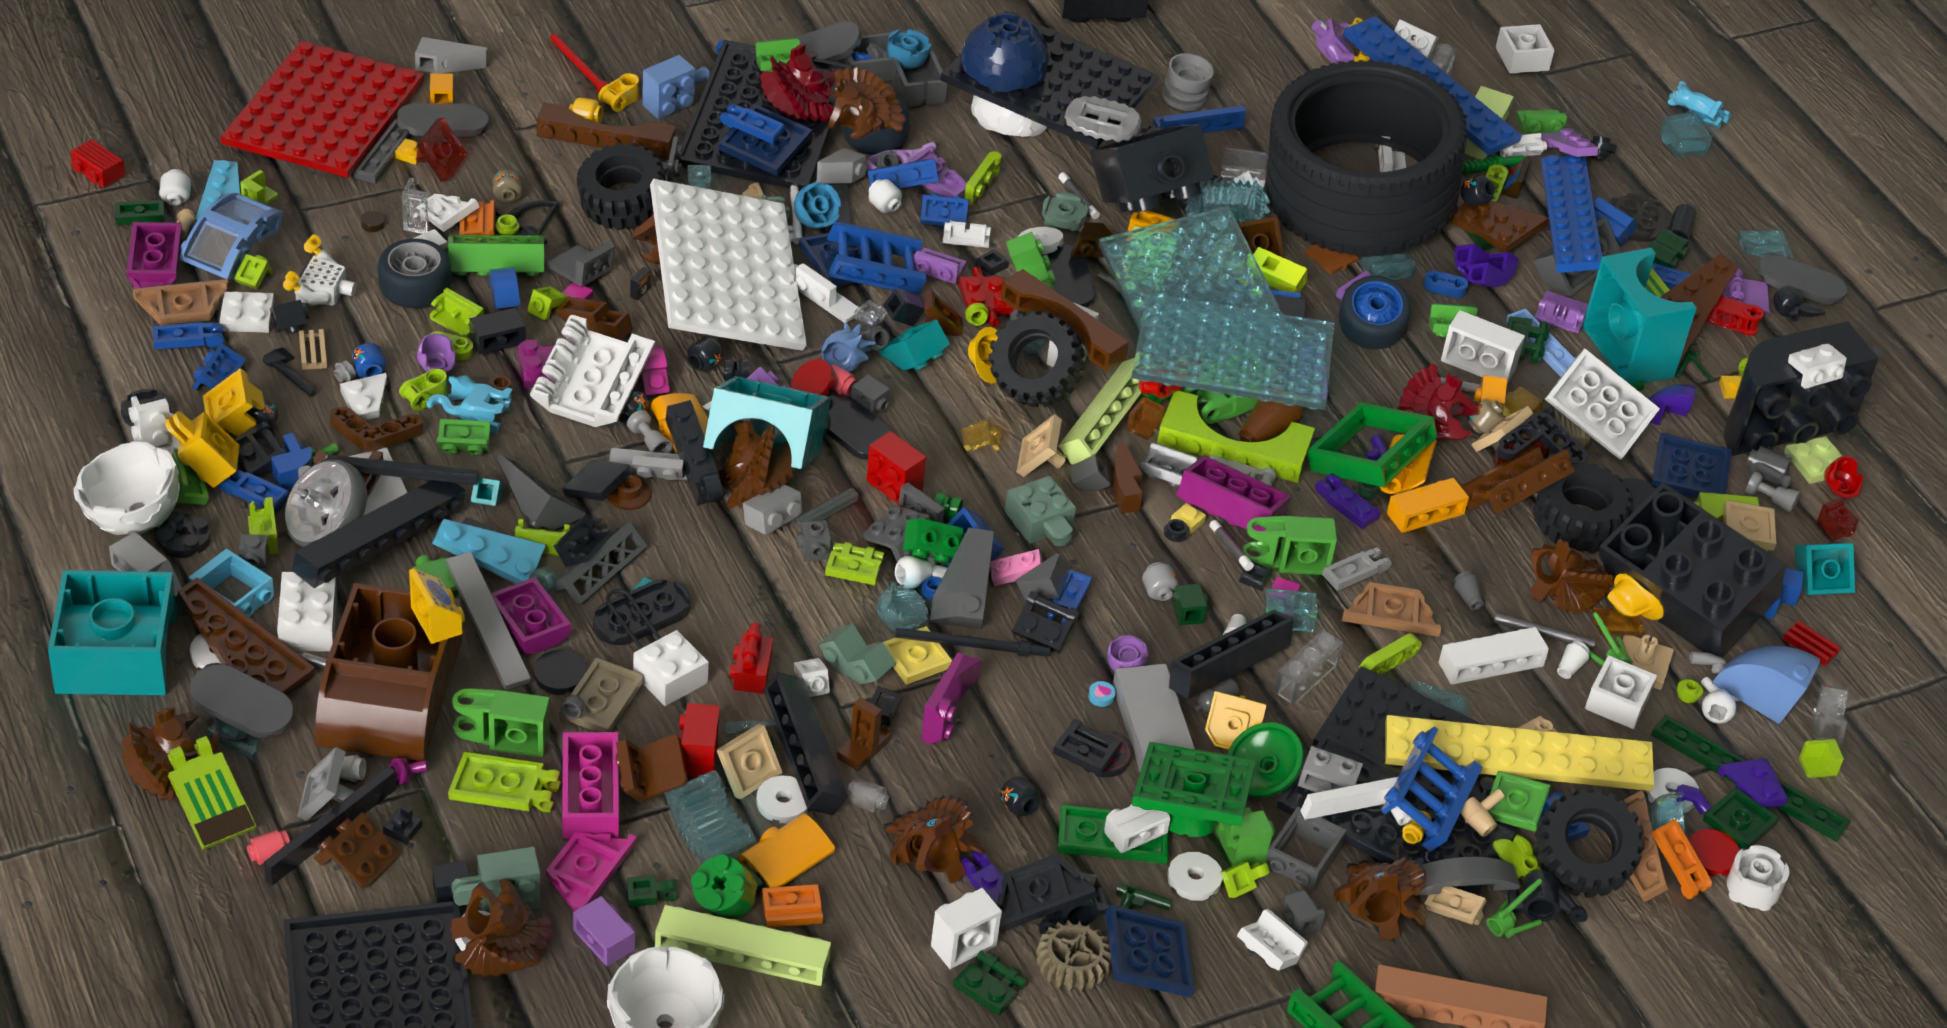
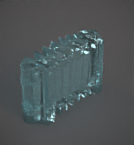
(1243, 199)
(706, 818)

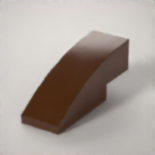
(598, 316)
(1126, 480)

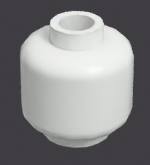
(175, 186)
(885, 196)

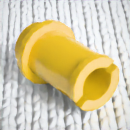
(1414, 832)

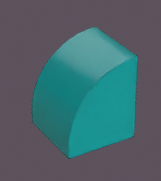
(487, 492)

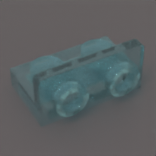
(1389, 266)
(1294, 604)

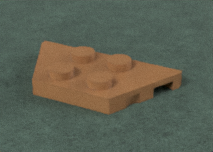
(182, 301)
(1392, 609)

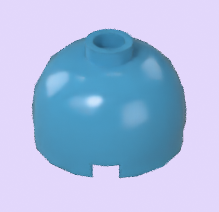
(908, 48)
(817, 205)

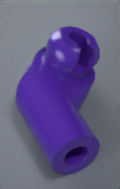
(1379, 448)
(1695, 796)

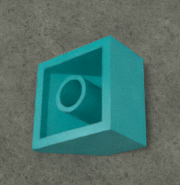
(916, 346)
(1826, 567)

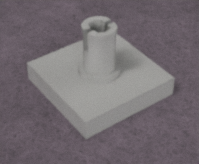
(323, 785)

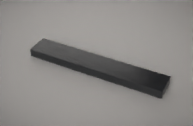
(307, 842)

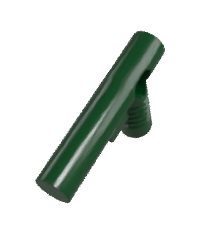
(1139, 897)

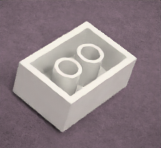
(1482, 347)
(306, 614)

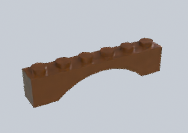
(564, 125)
(1102, 344)

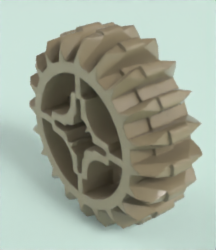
(1074, 955)

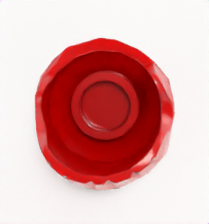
(1843, 477)

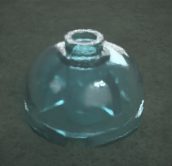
(1665, 809)

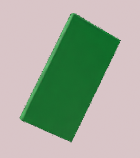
(1084, 834)

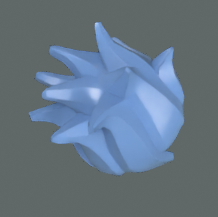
(846, 348)

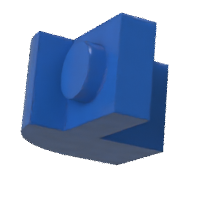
(504, 287)
(286, 465)
(1790, 591)

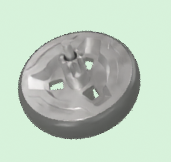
(313, 500)

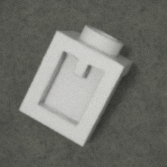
(814, 676)

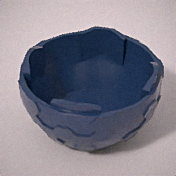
(1005, 53)

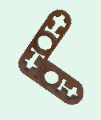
(374, 437)

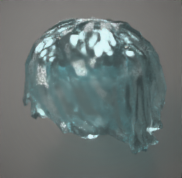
(901, 607)

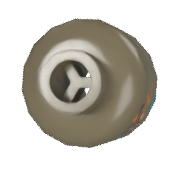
(507, 186)
(1489, 416)

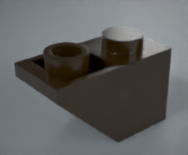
(1088, 240)

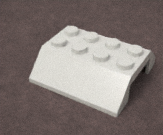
(591, 375)

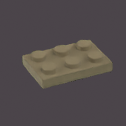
(606, 695)

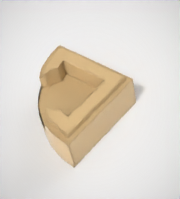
(754, 190)

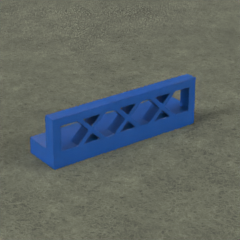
(1210, 120)

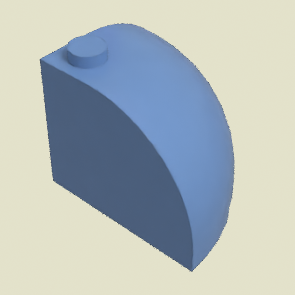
(1769, 678)

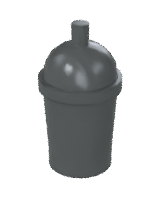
(1205, 698)

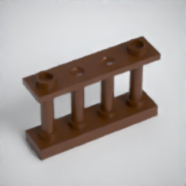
(1517, 479)

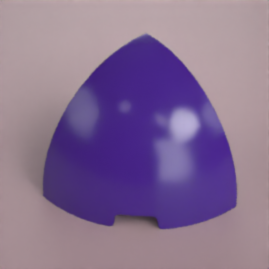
(1485, 268)
(1673, 399)

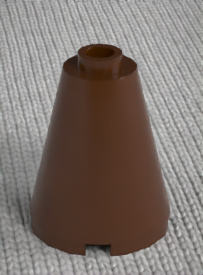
(1269, 420)

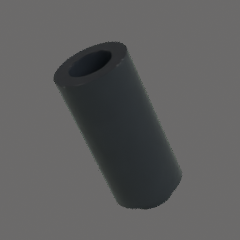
(1683, 220)

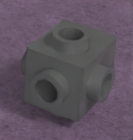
(815, 540)

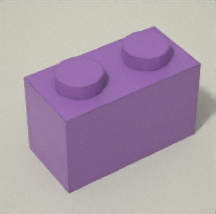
(604, 930)

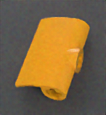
(659, 408)
(1414, 473)
(788, 851)

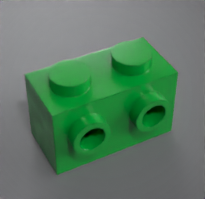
(932, 539)

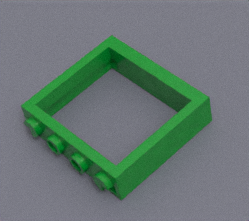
(1418, 432)

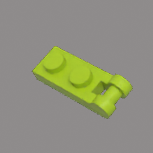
(983, 176)

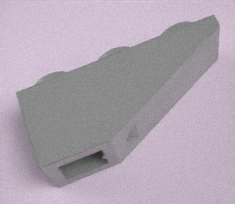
(448, 56)

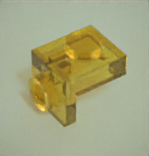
(981, 435)

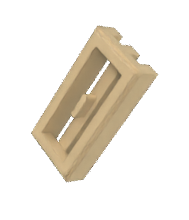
(312, 337)

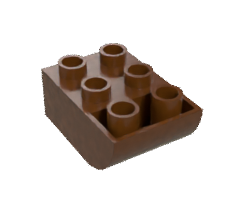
(383, 678)

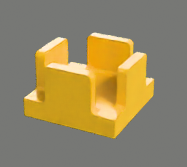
(230, 402)

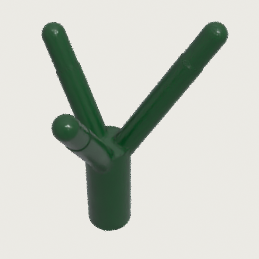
(1691, 356)

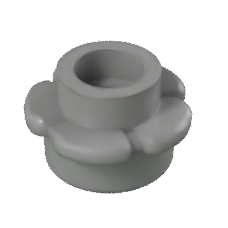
(344, 371)

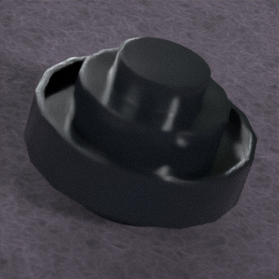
(1604, 146)

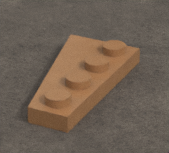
(1649, 874)

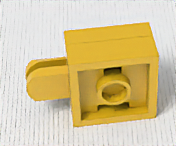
(204, 447)

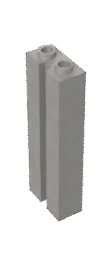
(1150, 709)

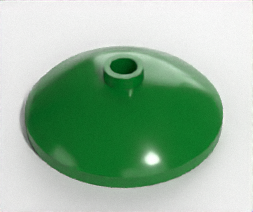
(1269, 746)

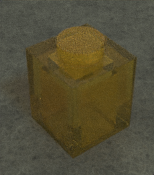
(1519, 399)

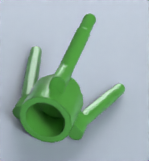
(1618, 653)
(1503, 919)

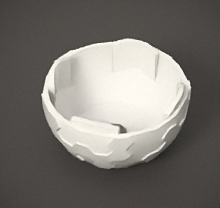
(1002, 120)
(128, 488)
(665, 987)

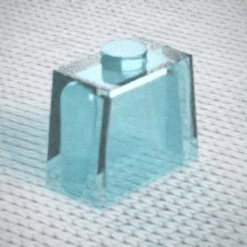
(1685, 134)

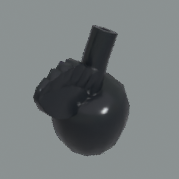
(1791, 304)

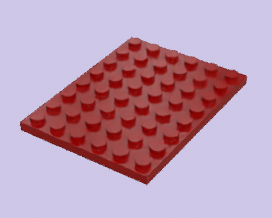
(323, 109)

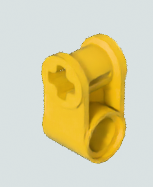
(620, 92)

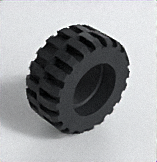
(616, 166)
(1016, 337)
(1580, 527)
(1612, 819)

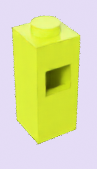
(1281, 272)

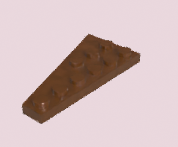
(1498, 223)
(1704, 290)
(241, 641)

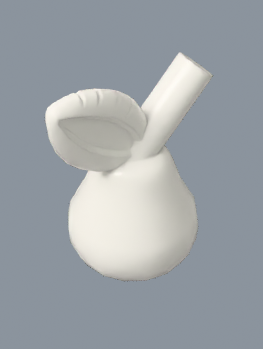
(914, 571)
(1718, 704)

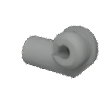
(1706, 658)

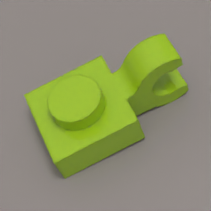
(1240, 877)

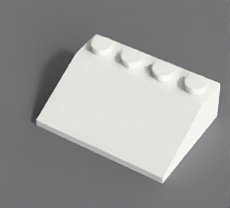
(1602, 403)

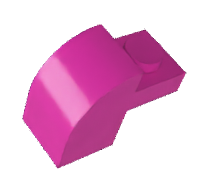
(654, 373)

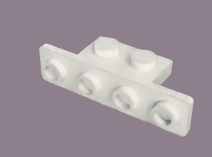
(823, 293)

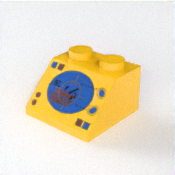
(434, 607)

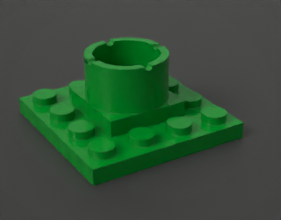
(1194, 787)

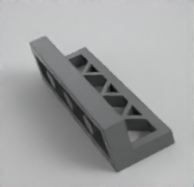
(576, 572)

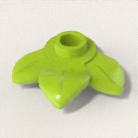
(1518, 854)

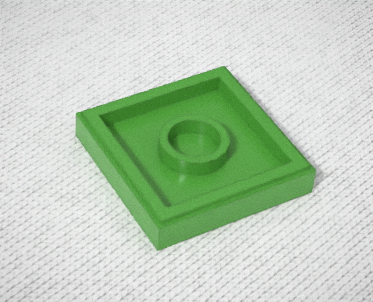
(1522, 801)

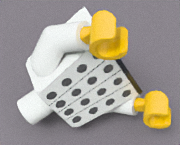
(321, 279)

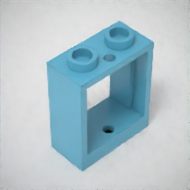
(230, 564)

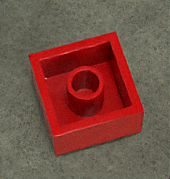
(894, 464)
(699, 738)

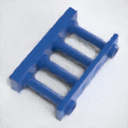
(875, 273)
(1454, 793)

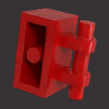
(752, 662)

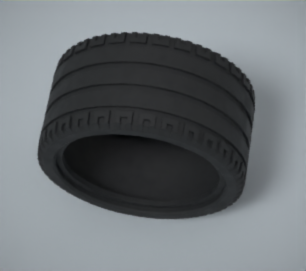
(1365, 209)

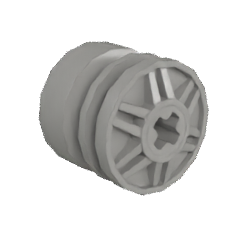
(1187, 82)

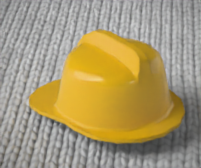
(979, 353)
(1634, 600)

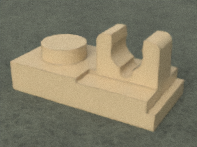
(1457, 905)

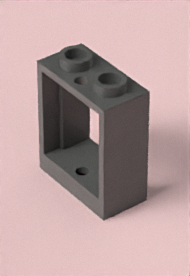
(1327, 836)

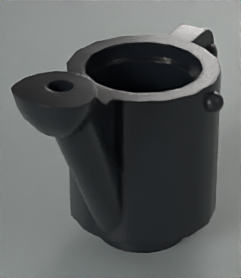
(1546, 899)
(1084, 911)

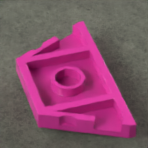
(587, 866)

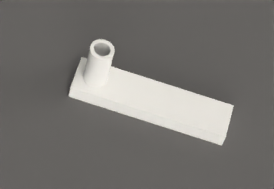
(1350, 799)

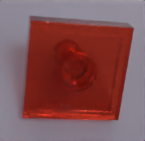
(441, 149)

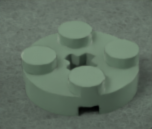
(1071, 219)

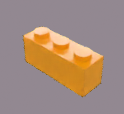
(1427, 505)

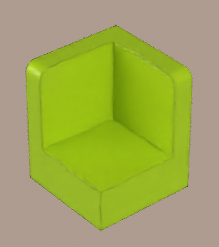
(256, 189)
(1821, 758)

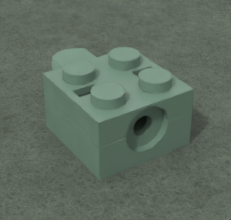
(1041, 511)
(516, 865)

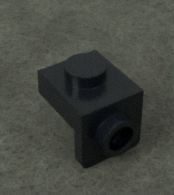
(888, 702)

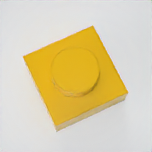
(407, 152)
(1729, 386)

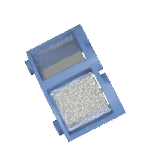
(228, 232)

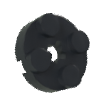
(177, 524)

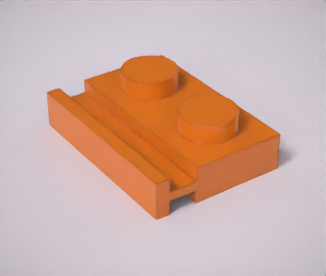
(480, 221)
(792, 905)

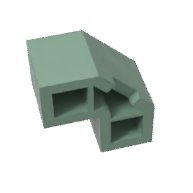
(851, 656)

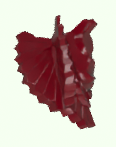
(799, 87)
(1431, 398)

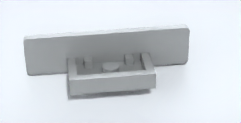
(650, 464)

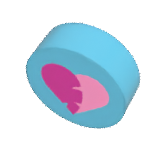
(1101, 694)

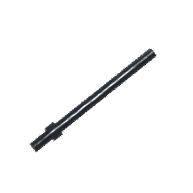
(1022, 648)

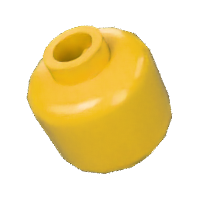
(587, 109)

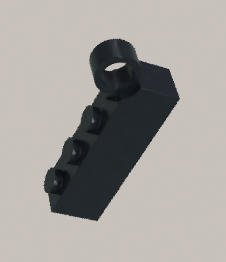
(697, 460)

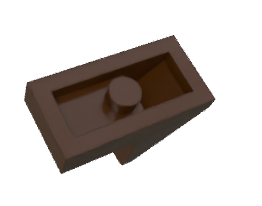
(948, 319)

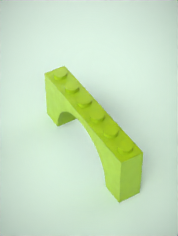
(1187, 432)

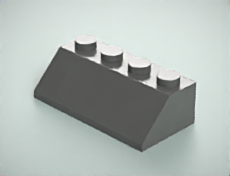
(1571, 282)

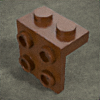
(651, 768)
(358, 850)

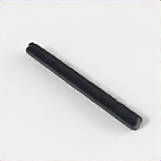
(411, 470)

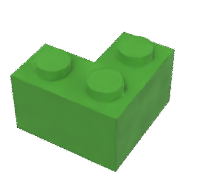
(1027, 255)
(1249, 841)

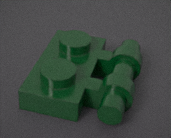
(1525, 327)
(987, 989)

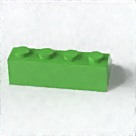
(488, 252)

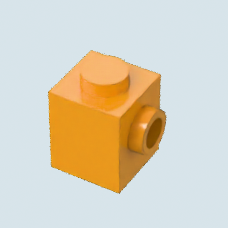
(1491, 388)

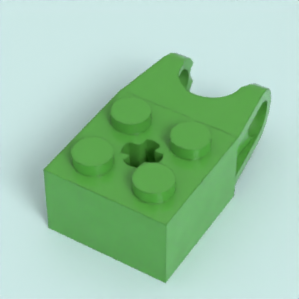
(1224, 405)
(1293, 543)
(504, 720)

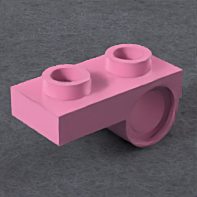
(1012, 567)

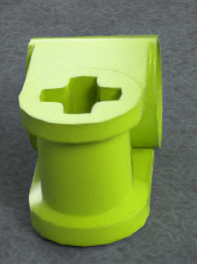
(424, 386)

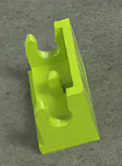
(455, 312)
(263, 523)
(541, 536)

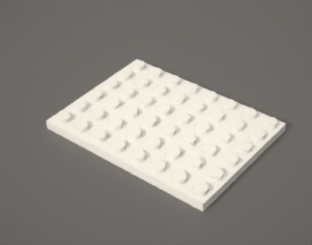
(727, 265)

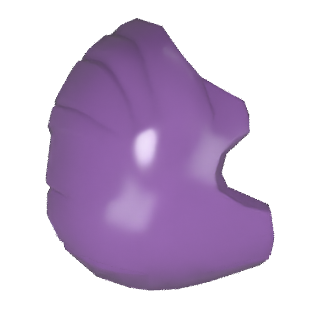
(436, 353)
(1127, 652)

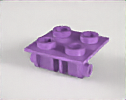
(1748, 291)
(1561, 311)

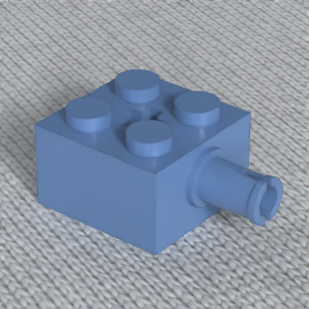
(671, 86)

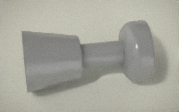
(655, 441)
(1782, 497)

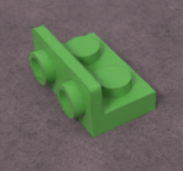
(1540, 121)

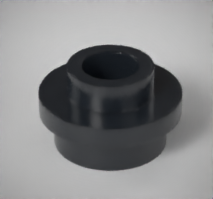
(1176, 530)

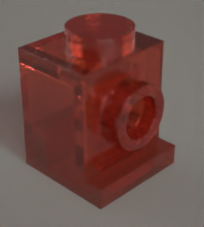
(1837, 519)

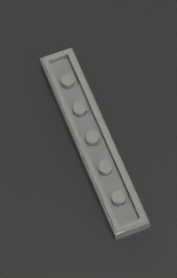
(488, 621)

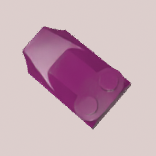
(154, 253)
(531, 360)
(532, 616)
(946, 697)

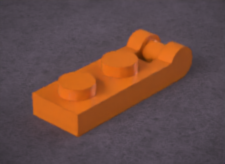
(1682, 859)

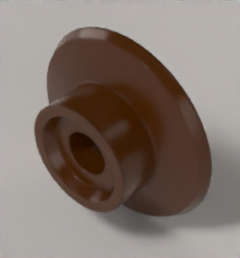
(630, 494)

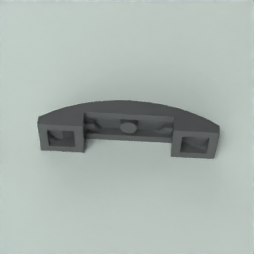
(1469, 871)

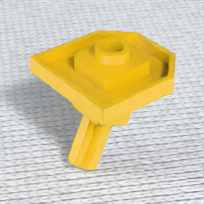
(1232, 716)

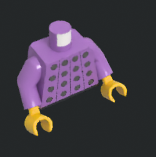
(1333, 43)

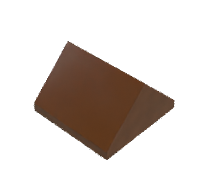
(1263, 234)

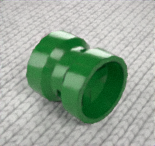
(951, 505)

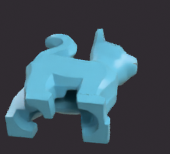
(1705, 108)
(479, 403)

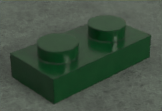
(139, 211)

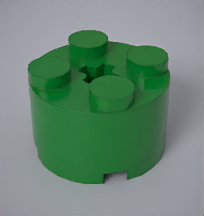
(724, 887)

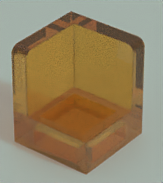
(1145, 418)

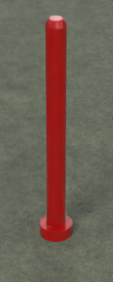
(578, 62)

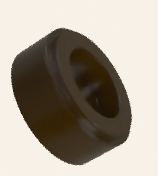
(372, 221)

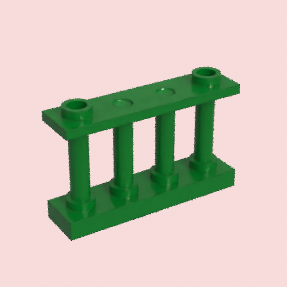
(1310, 1015)

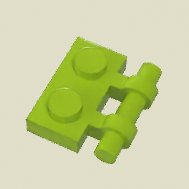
(854, 563)

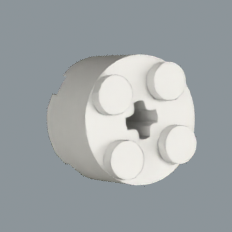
(1757, 877)

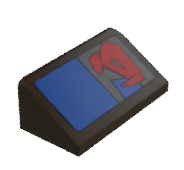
(1516, 178)

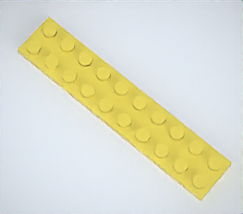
(1528, 752)

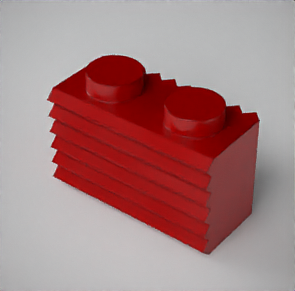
(97, 163)

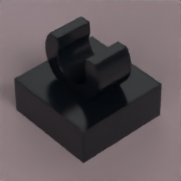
(402, 825)

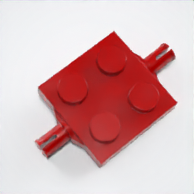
(985, 291)

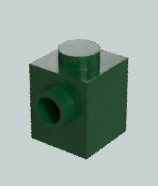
(1189, 604)

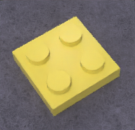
(917, 658)

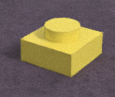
(1191, 516)

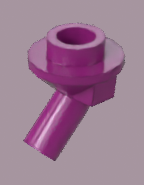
(404, 769)

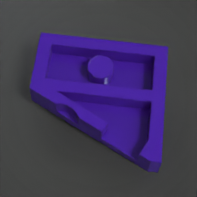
(1756, 780)

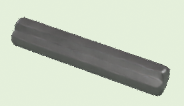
(828, 507)

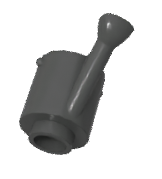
(1771, 465)

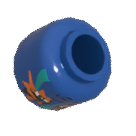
(369, 360)

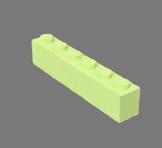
(1102, 415)
(744, 945)

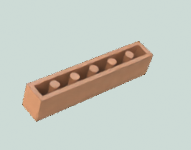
(1458, 1000)

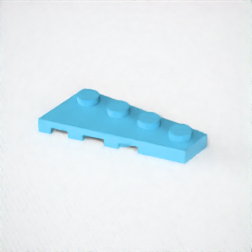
(221, 181)
(496, 552)

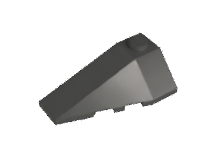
(537, 498)
(964, 585)

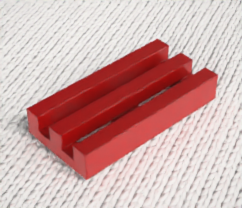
(1812, 642)

